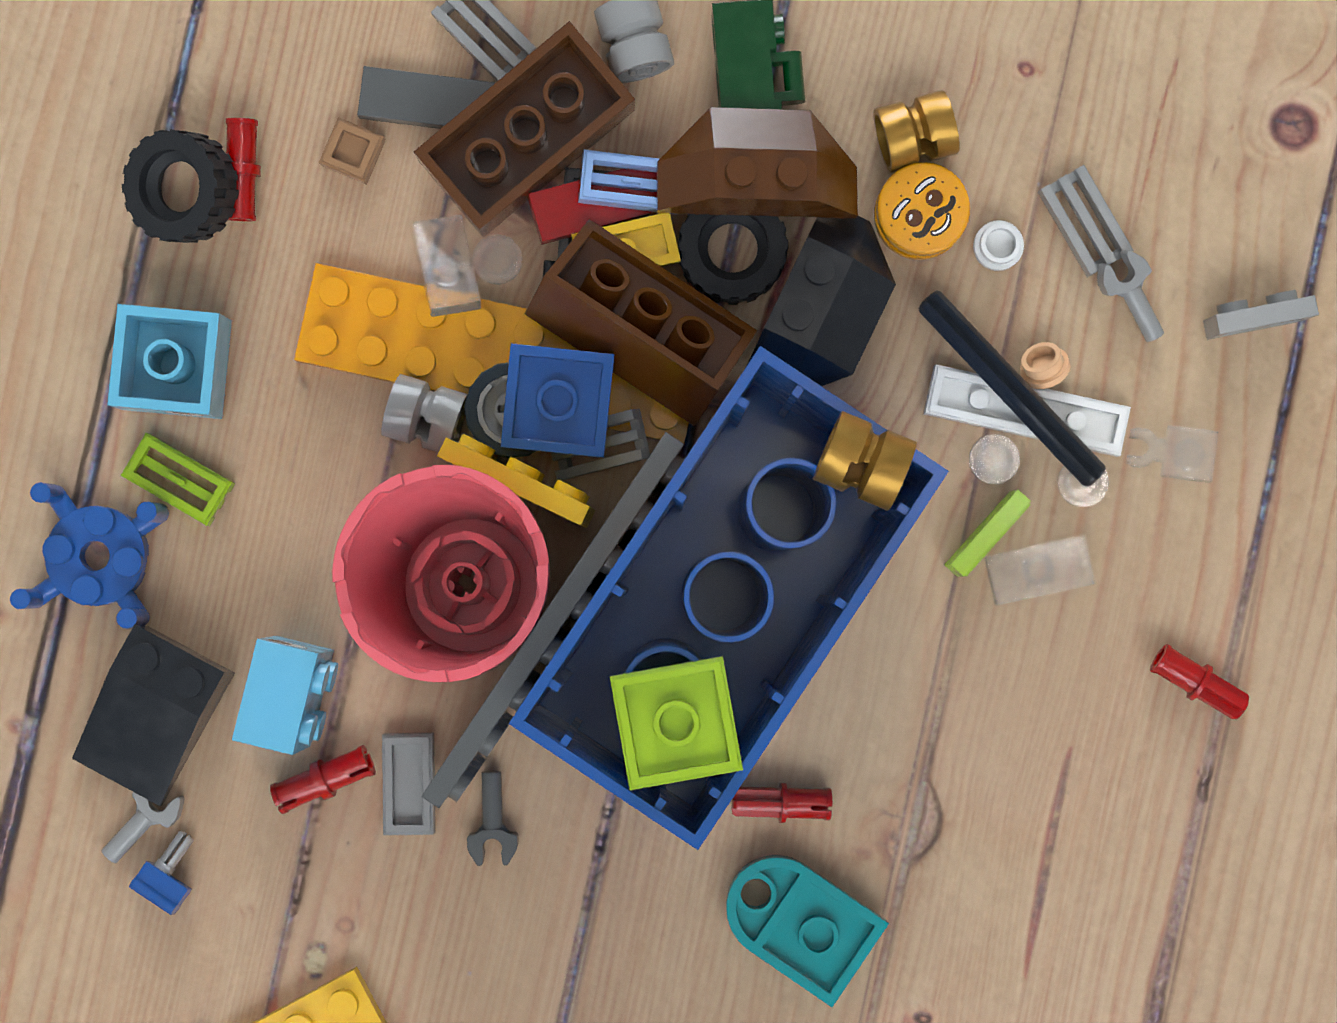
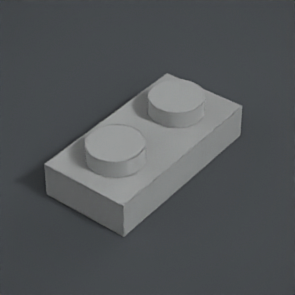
(1280, 310)

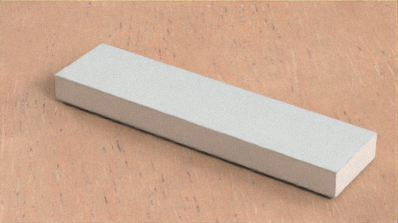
(969, 400)

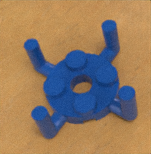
(66, 551)

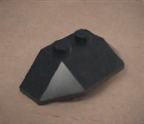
(830, 301)

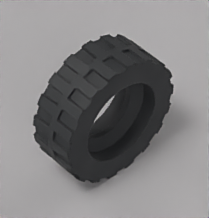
(144, 186)
(732, 286)

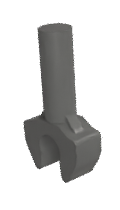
(492, 822)

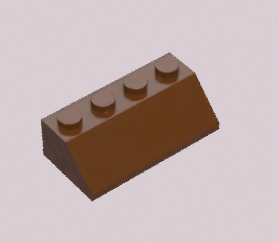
(656, 325)

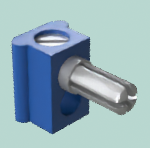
(156, 880)

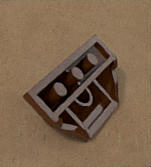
(757, 167)

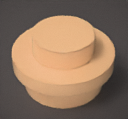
(1044, 365)

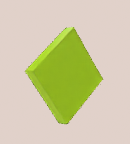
(676, 723)

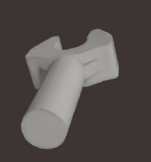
(1132, 292)
(145, 816)

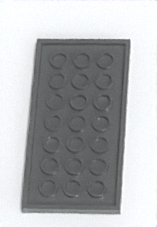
(548, 633)

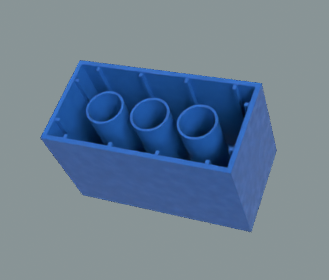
(732, 565)

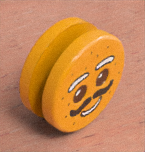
(921, 211)

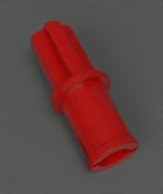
(1200, 682)
(782, 803)

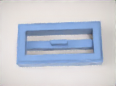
(614, 199)

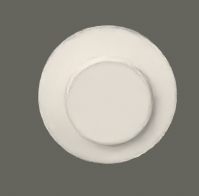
(998, 245)

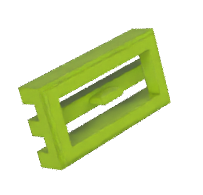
(215, 500)
(988, 533)

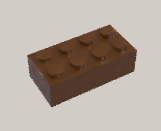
(526, 129)

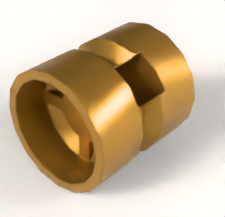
(916, 130)
(865, 461)

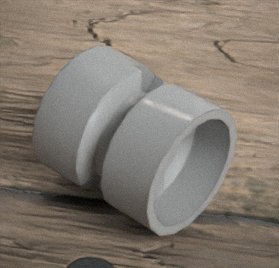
(636, 45)
(423, 414)

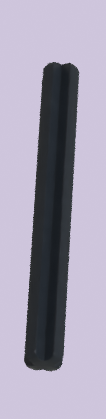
(1012, 388)

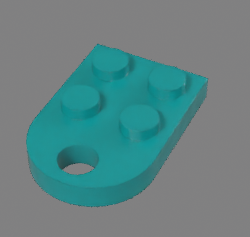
(805, 926)

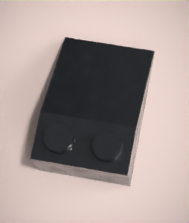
(151, 713)

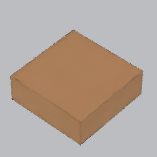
(352, 151)

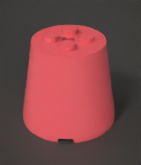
(403, 566)

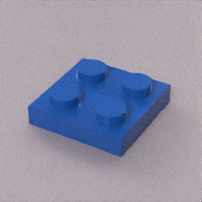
(557, 400)

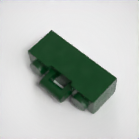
(746, 52)

